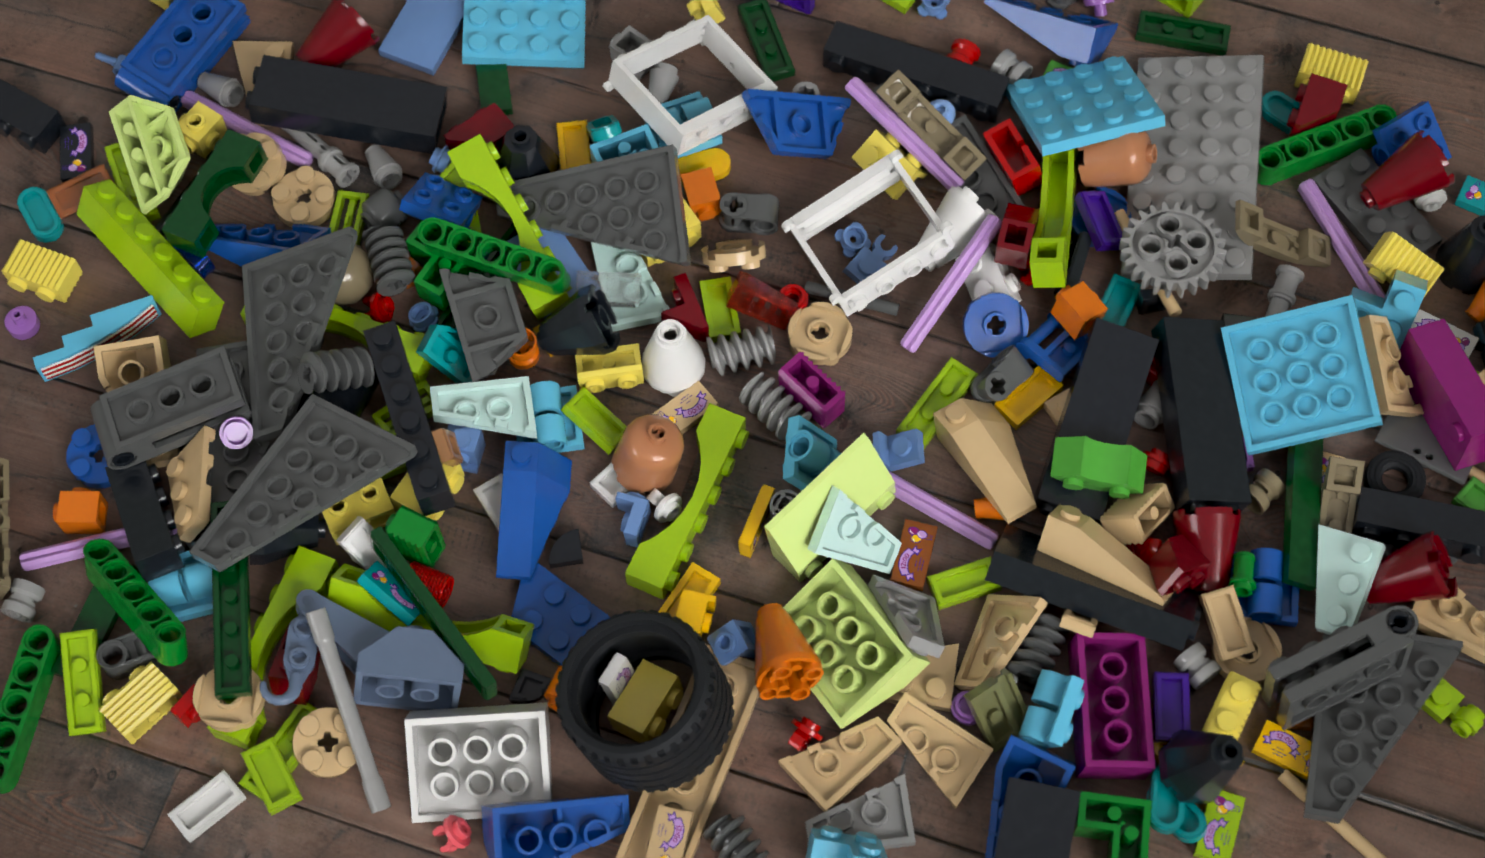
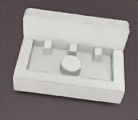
(991, 277)

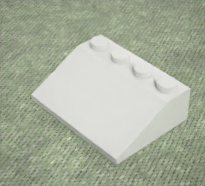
(476, 759)

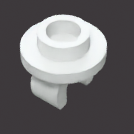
(1431, 201)
(667, 507)

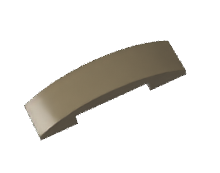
(930, 125)
(1279, 241)
(1340, 493)

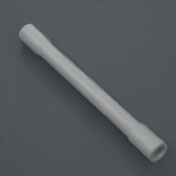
(325, 640)

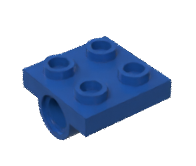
(1402, 127)
(440, 199)
(1271, 600)

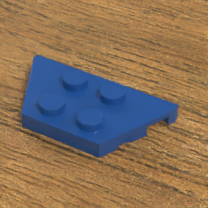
(797, 122)
(556, 611)

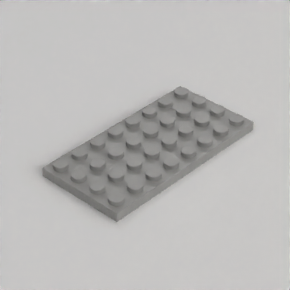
(1206, 145)

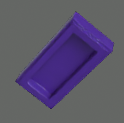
(1099, 220)
(1170, 704)

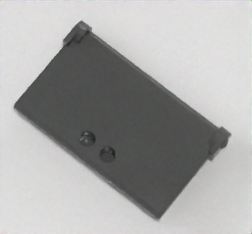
(1414, 434)

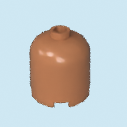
(1118, 161)
(648, 454)

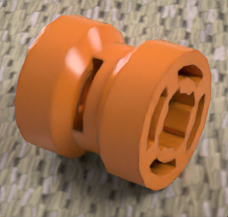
(526, 359)

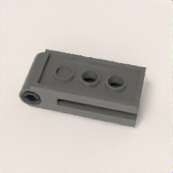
(168, 408)
(1340, 665)

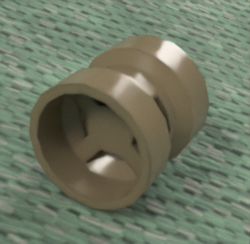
(1264, 489)

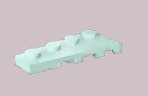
(651, 302)

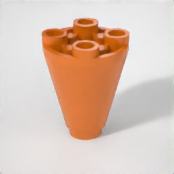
(783, 656)

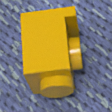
(694, 610)

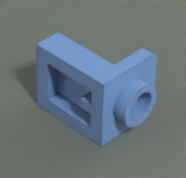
(900, 449)
(635, 518)
(733, 641)

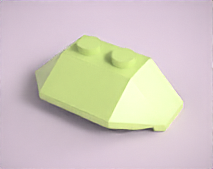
(151, 148)

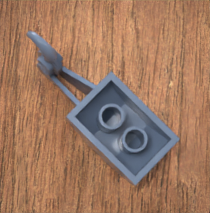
(391, 669)

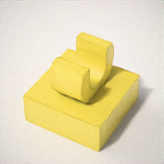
(702, 8)

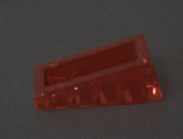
(765, 293)

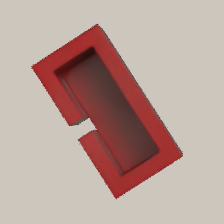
(1009, 153)

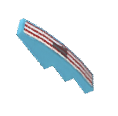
(108, 327)

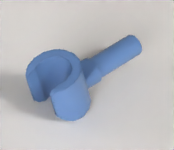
(111, 60)

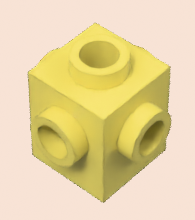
(202, 129)

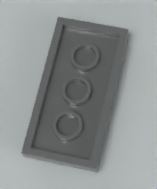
(1341, 189)

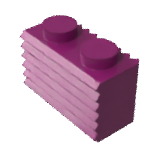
(812, 389)

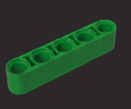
(1314, 154)
(483, 245)
(135, 602)
(18, 692)

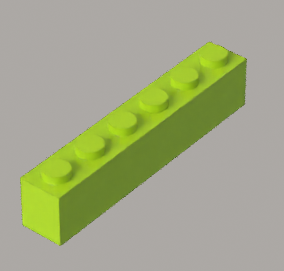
(150, 258)

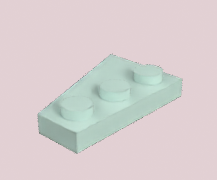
(487, 405)
(852, 535)
(1343, 577)

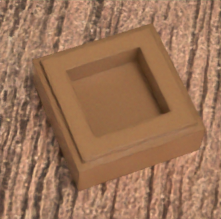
(447, 447)

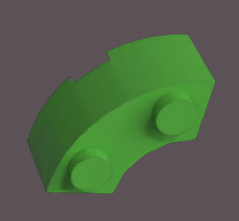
(1099, 466)

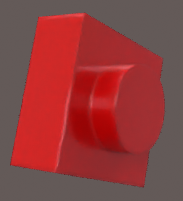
(185, 710)

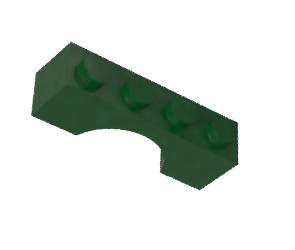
(233, 162)

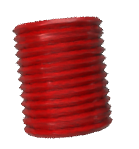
(437, 582)

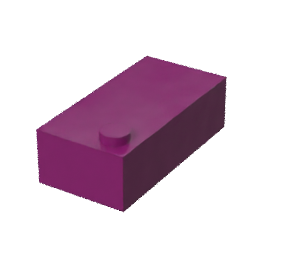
(1447, 391)
(1115, 717)

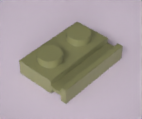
(997, 709)

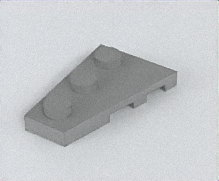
(911, 614)
(879, 811)

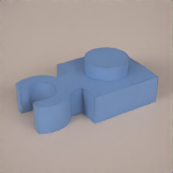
(868, 261)

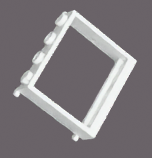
(708, 124)
(848, 198)

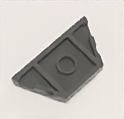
(485, 320)

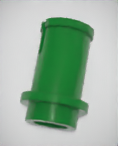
(1243, 573)

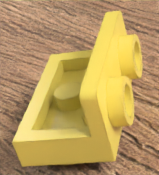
(879, 146)
(616, 369)

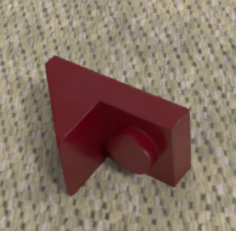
(687, 309)

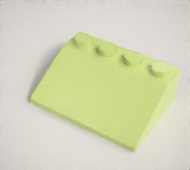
(856, 473)
(854, 641)

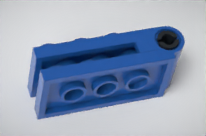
(180, 48)

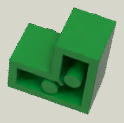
(429, 281)
(1117, 820)

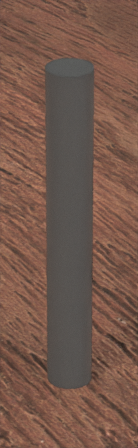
(877, 305)

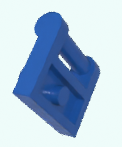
(1060, 356)

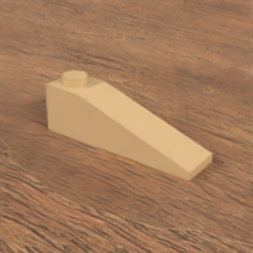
(130, 361)
(987, 453)
(1091, 548)

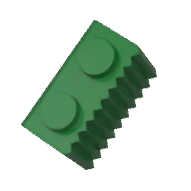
(415, 536)

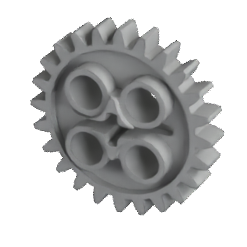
(1172, 249)

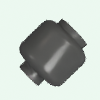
(383, 209)

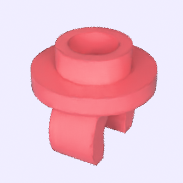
(456, 830)

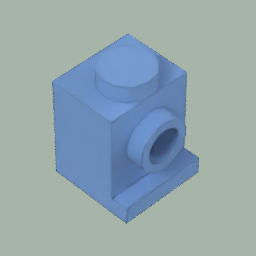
(471, 446)

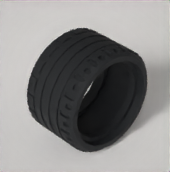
(688, 744)

